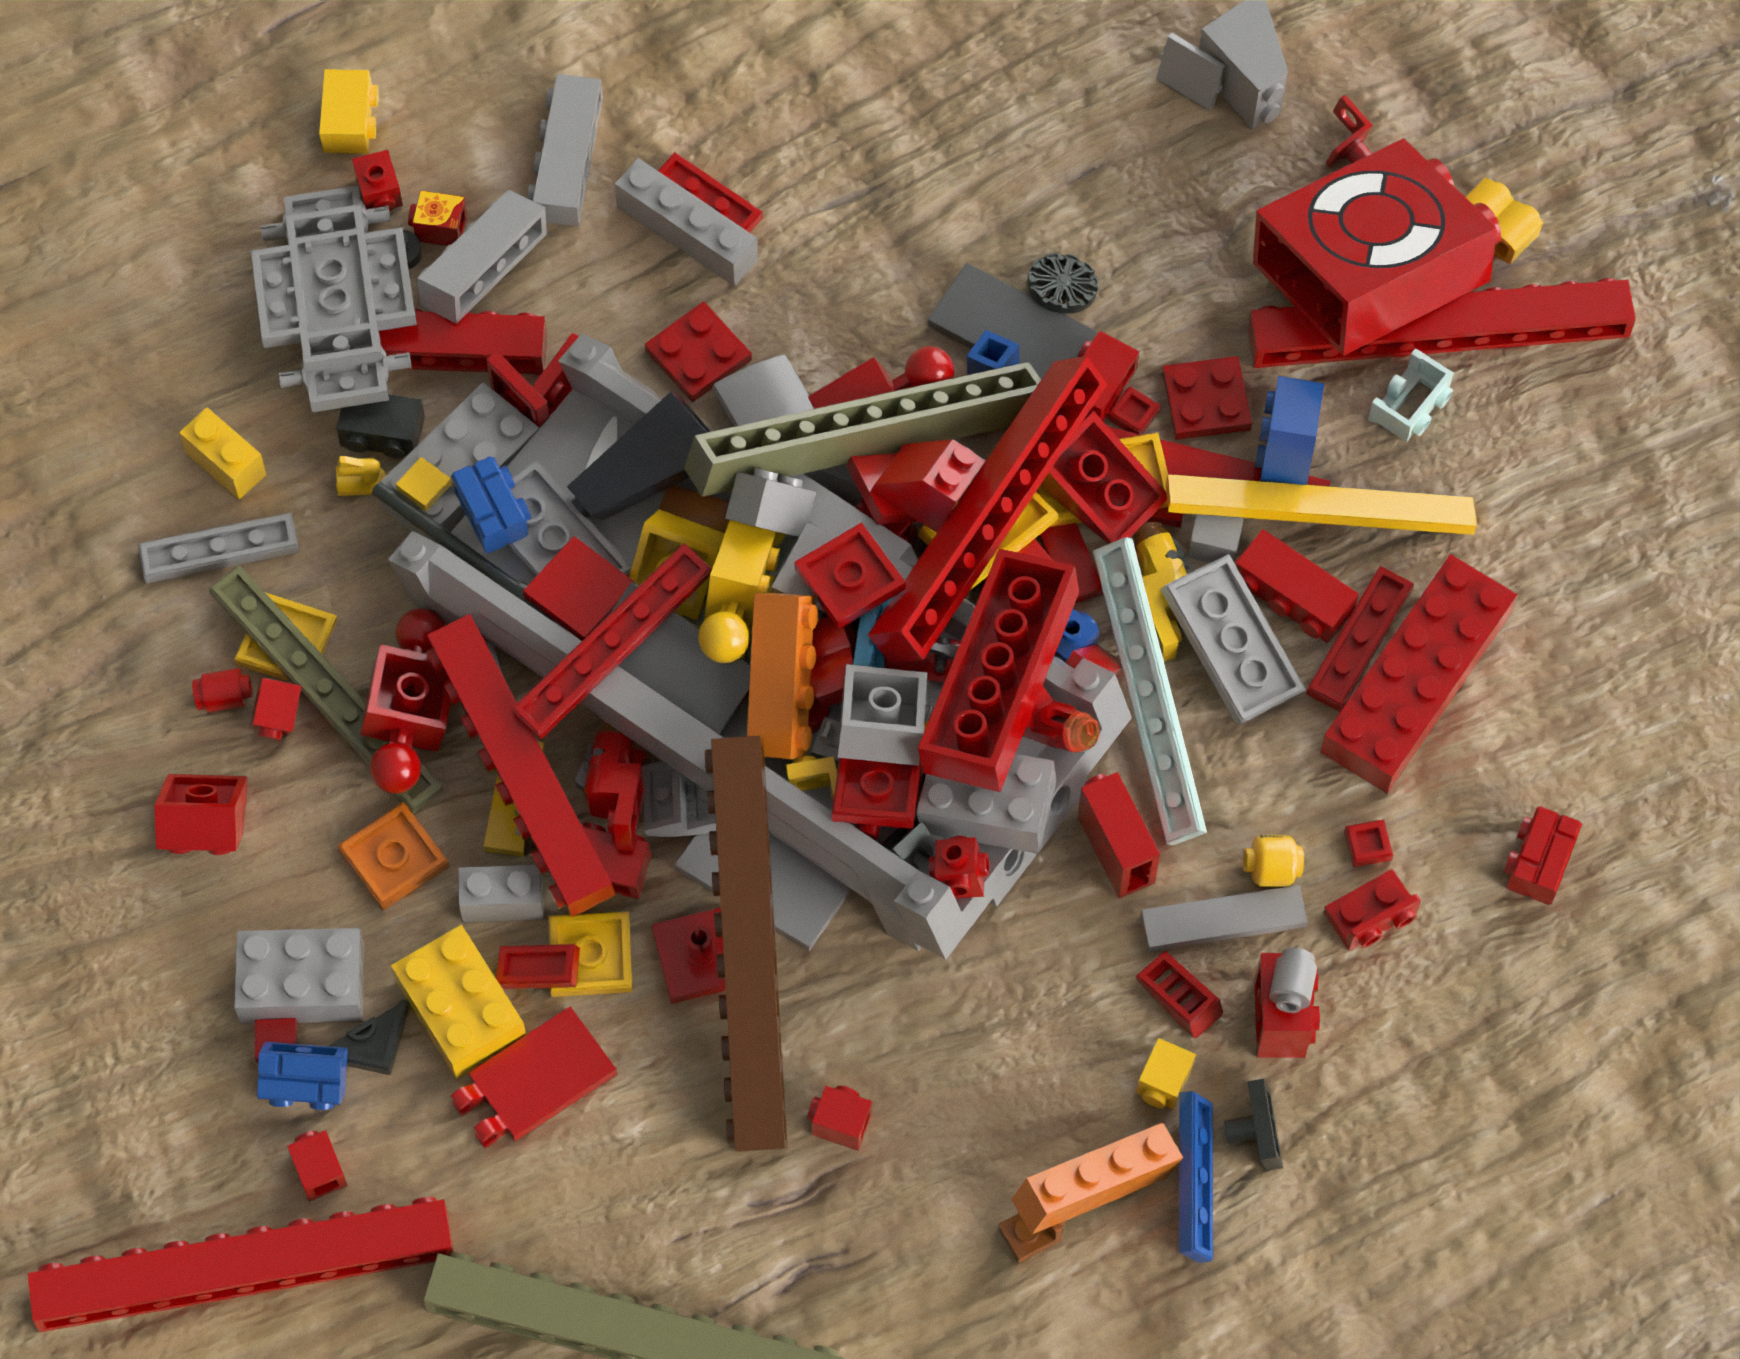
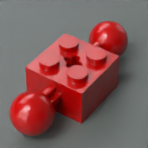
(871, 379)
(405, 703)

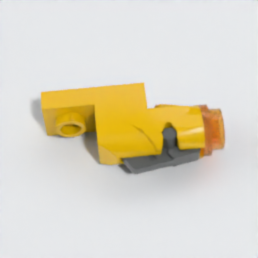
(1160, 564)

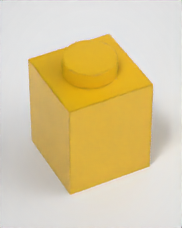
(1165, 1074)

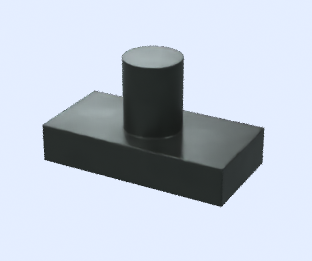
(1258, 1126)

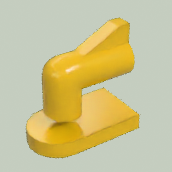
(357, 475)

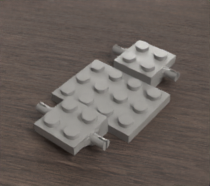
(334, 296)

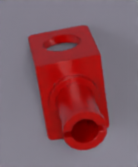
(1352, 147)

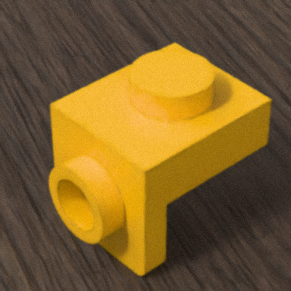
(812, 773)

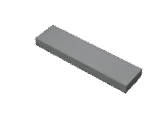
(218, 548)
(1224, 918)

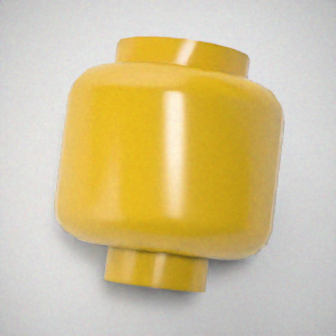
(1274, 860)

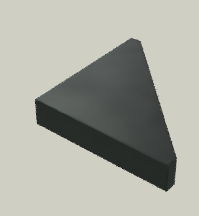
(376, 1041)

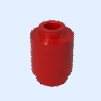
(222, 690)

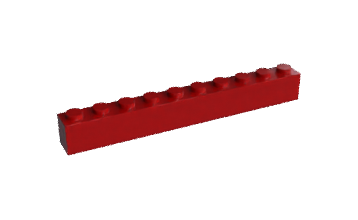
(1468, 323)
(987, 510)
(239, 1264)

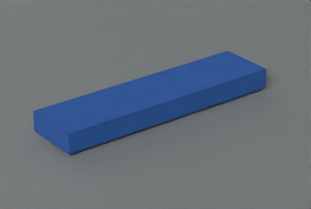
(1196, 1177)

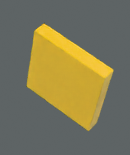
(312, 622)
(604, 951)

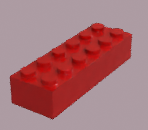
(999, 670)
(1418, 673)

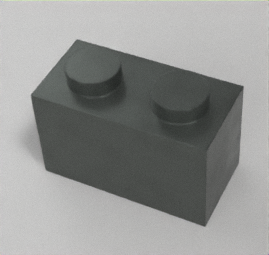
(382, 426)

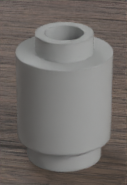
(1293, 980)

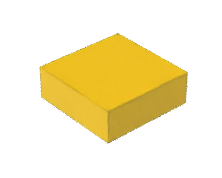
(423, 484)

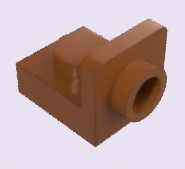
(1025, 1245)

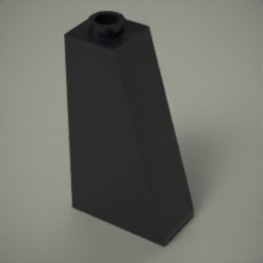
(640, 461)

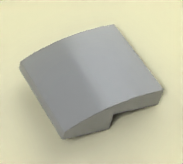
(762, 392)
(673, 803)

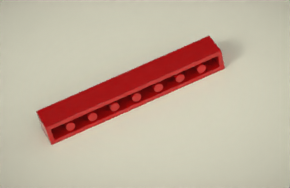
(521, 766)

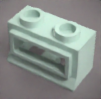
(1420, 369)

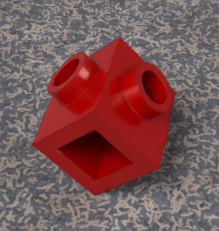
(960, 866)

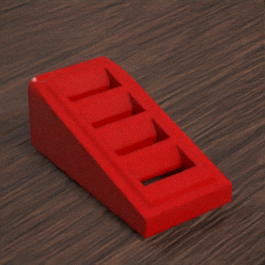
(1198, 1012)

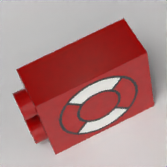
(1375, 245)

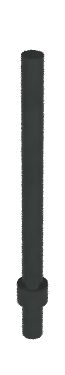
(451, 542)

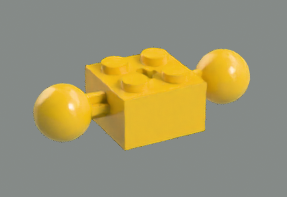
(738, 573)

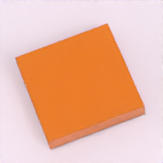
(393, 856)

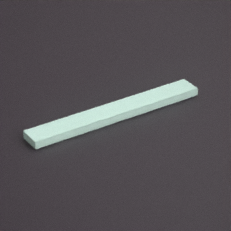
(1149, 692)

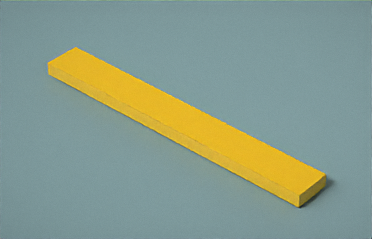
(1320, 504)

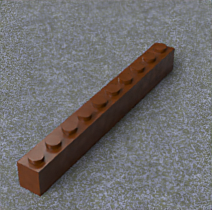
(748, 944)

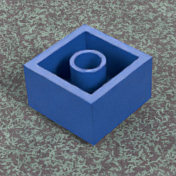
(1289, 431)

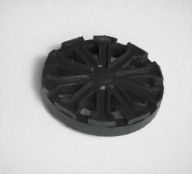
(1062, 283)

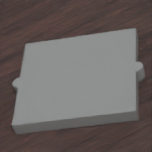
(1190, 71)

